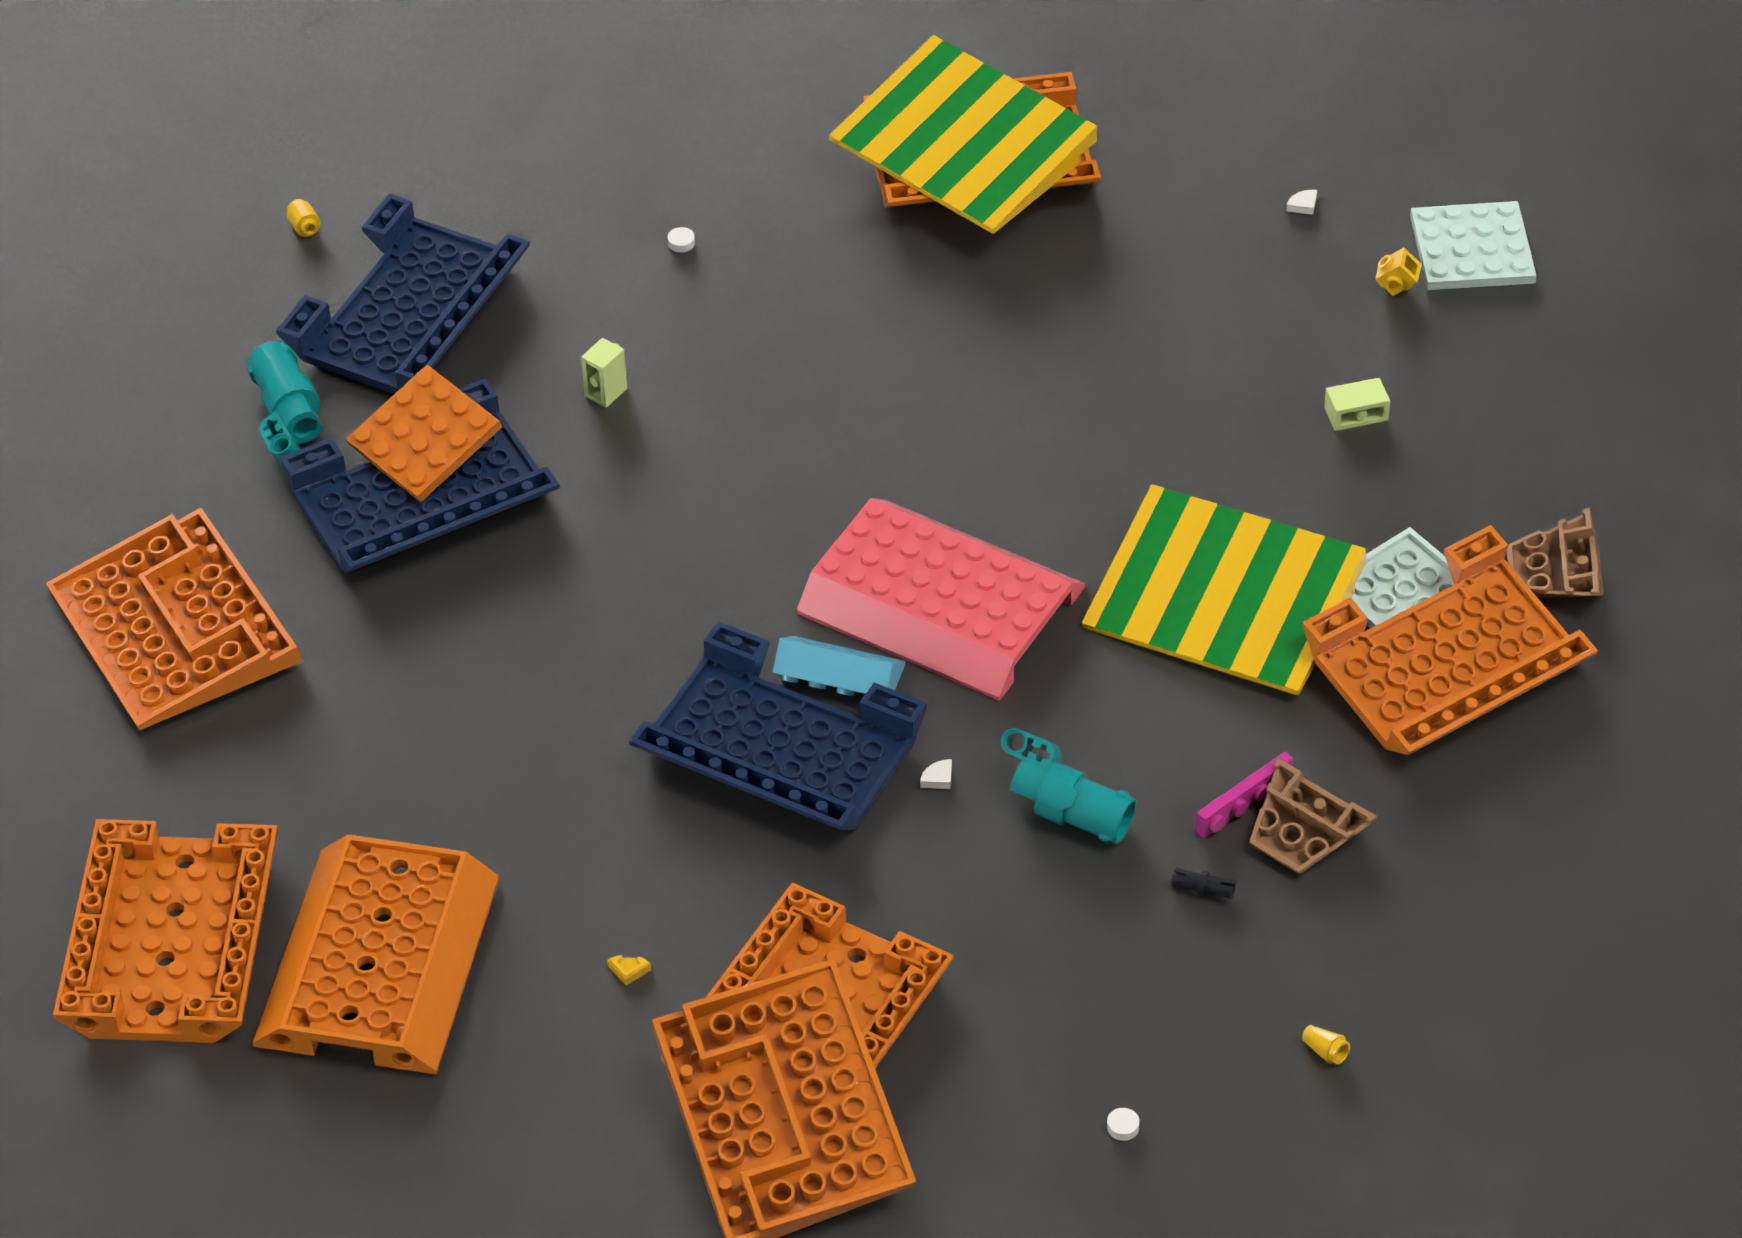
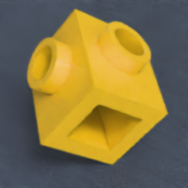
(1398, 271)

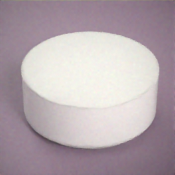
(681, 239)
(1123, 1124)

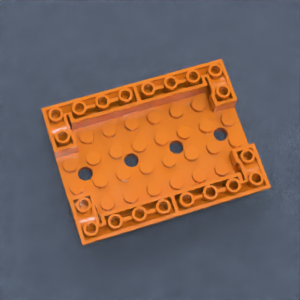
(814, 929)
(126, 930)
(417, 954)

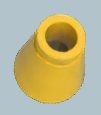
(1327, 1044)

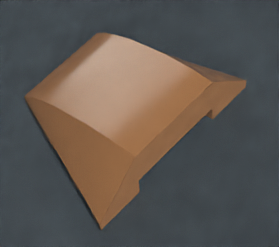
(1560, 560)
(1303, 820)

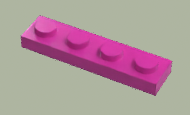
(1237, 799)

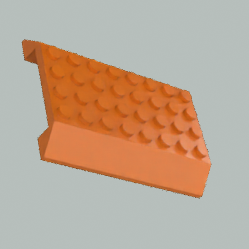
(1446, 654)

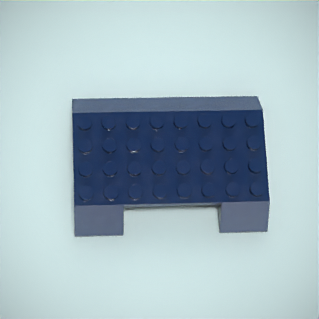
(406, 304)
(370, 517)
(780, 741)

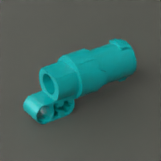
(286, 397)
(1066, 793)

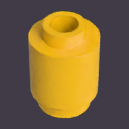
(303, 218)

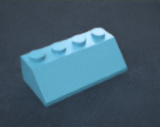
(834, 666)

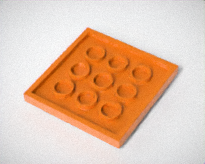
(424, 433)

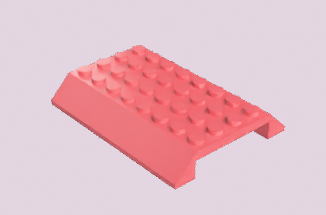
(934, 596)

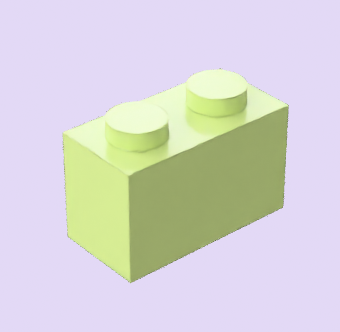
(604, 372)
(1357, 404)

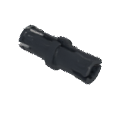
(1203, 883)

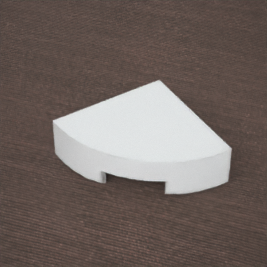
(1302, 202)
(937, 775)

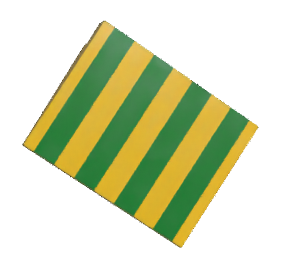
(966, 135)
(1222, 588)

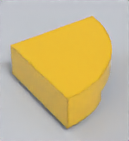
(628, 968)

